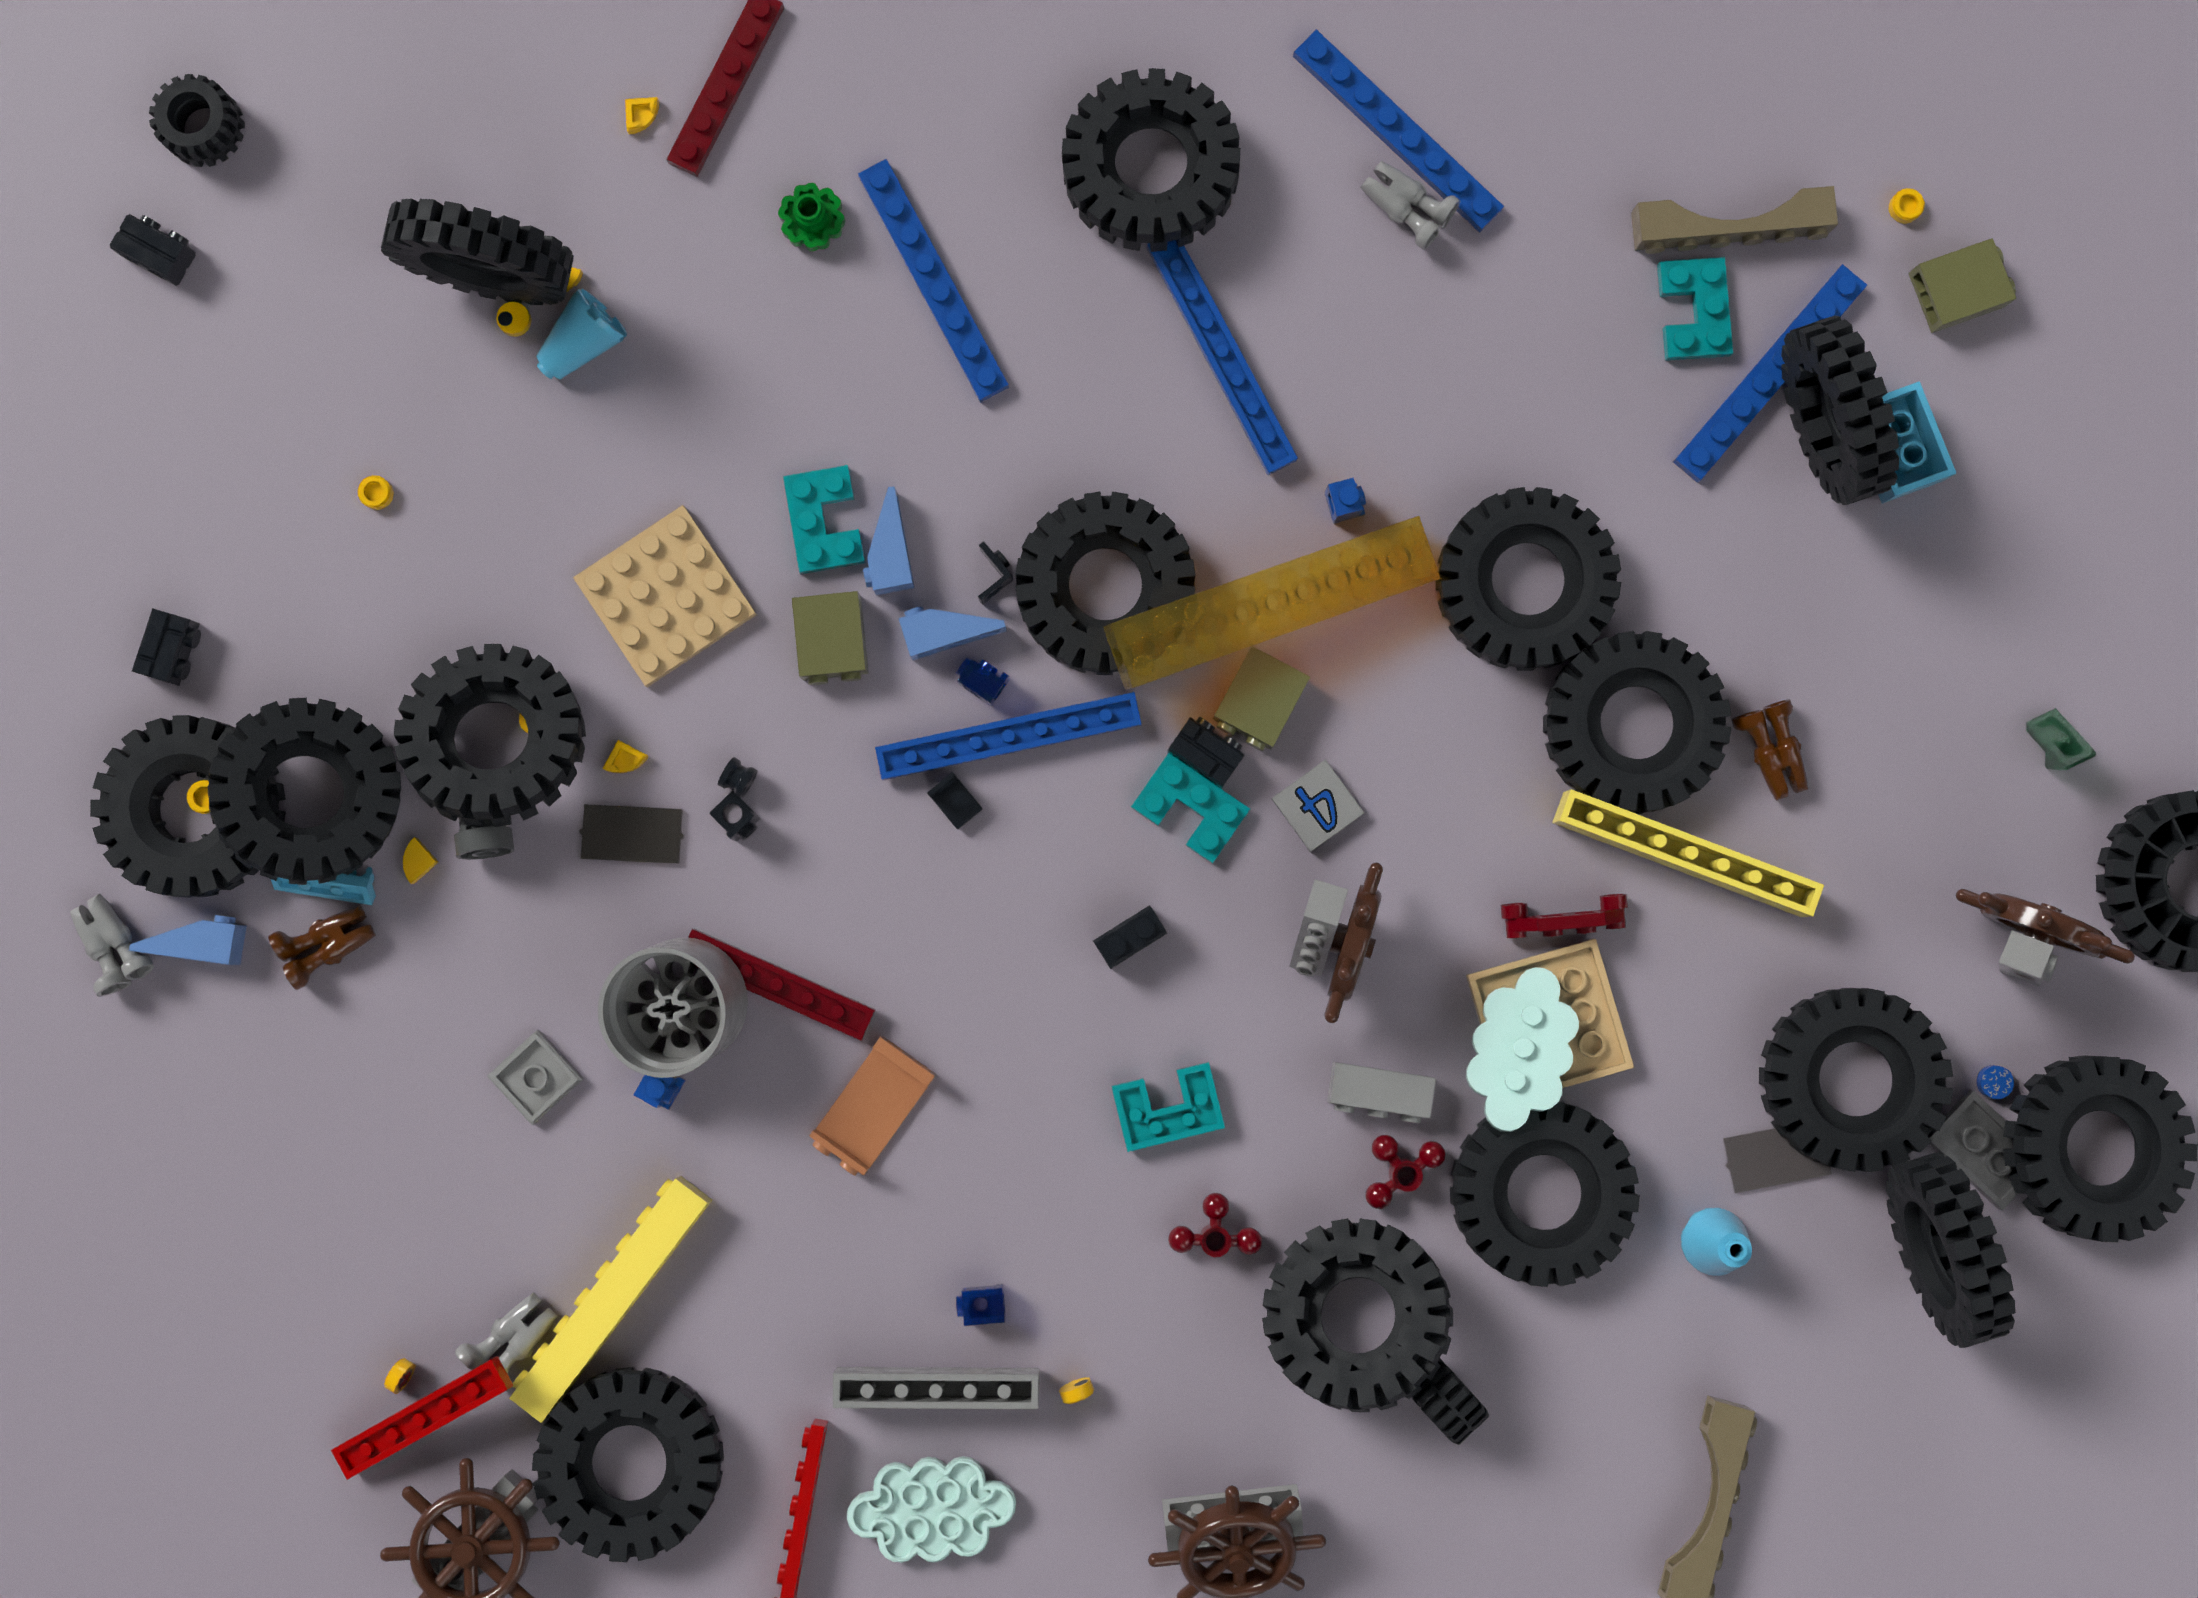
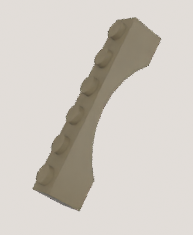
(1668, 225)
(1726, 1434)

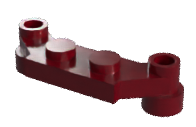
(1610, 915)

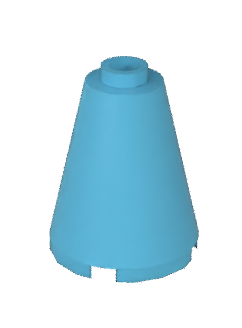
(579, 336)
(1716, 1242)

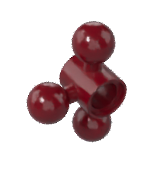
(1386, 1149)
(1215, 1207)

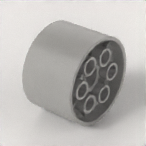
(633, 1037)

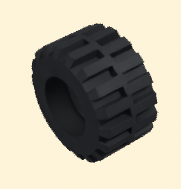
(183, 99)
(1450, 1405)

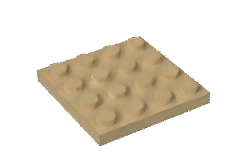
(664, 596)
(1584, 986)

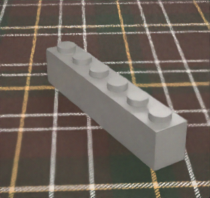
(936, 1388)

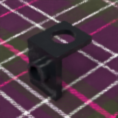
(1000, 563)
(955, 800)
(745, 826)

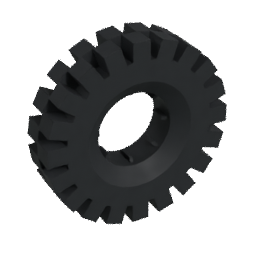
(132, 815)
(2138, 880)

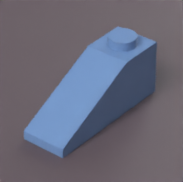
(888, 554)
(939, 630)
(204, 940)

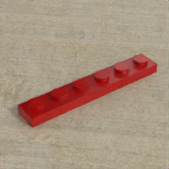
(422, 1417)
(801, 1508)

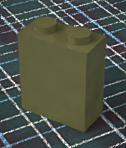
(1962, 285)
(830, 637)
(1260, 699)

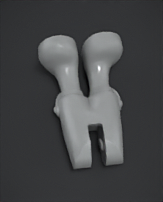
(1405, 192)
(100, 931)
(511, 1330)

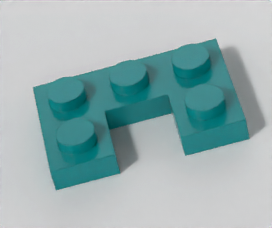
(1707, 284)
(813, 545)
(1180, 782)
(1150, 1127)

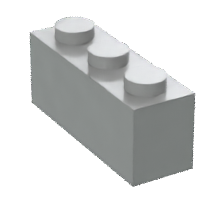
(1381, 1091)

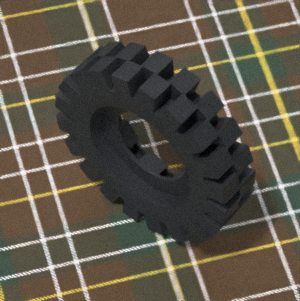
(1151, 104)
(477, 251)
(1840, 410)
(1069, 535)
(1515, 637)
(1651, 663)
(440, 703)
(295, 730)
(1794, 1079)
(2042, 1158)
(1950, 1250)
(1556, 1253)
(1296, 1305)
(567, 1475)

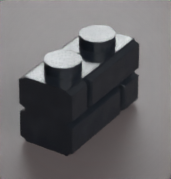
(153, 249)
(167, 647)
(1206, 751)
(1130, 937)

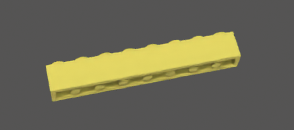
(1688, 854)
(610, 1298)

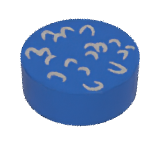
(1995, 1082)

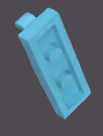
(345, 887)

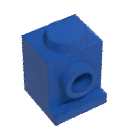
(1345, 500)
(659, 1091)

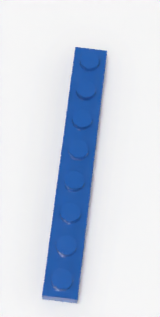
(1397, 130)
(933, 280)
(1224, 357)
(1762, 380)
(1008, 736)

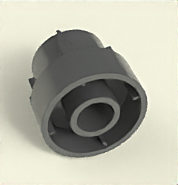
(483, 842)

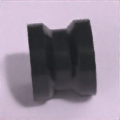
(737, 777)

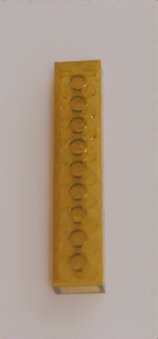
(1271, 603)

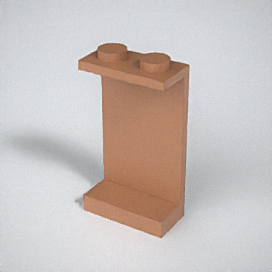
(872, 1107)

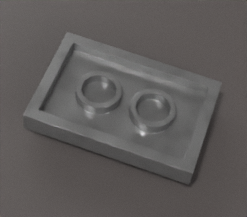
(1976, 1143)

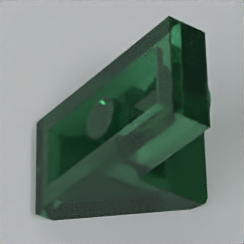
(2059, 740)

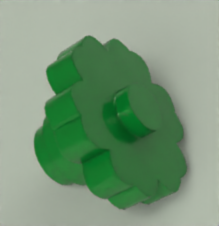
(811, 217)

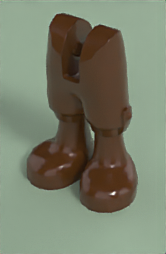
(1776, 759)
(325, 932)

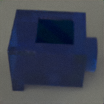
(982, 680)
(995, 1308)

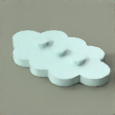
(1522, 1049)
(931, 1509)

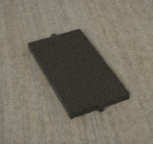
(631, 834)
(1767, 1160)

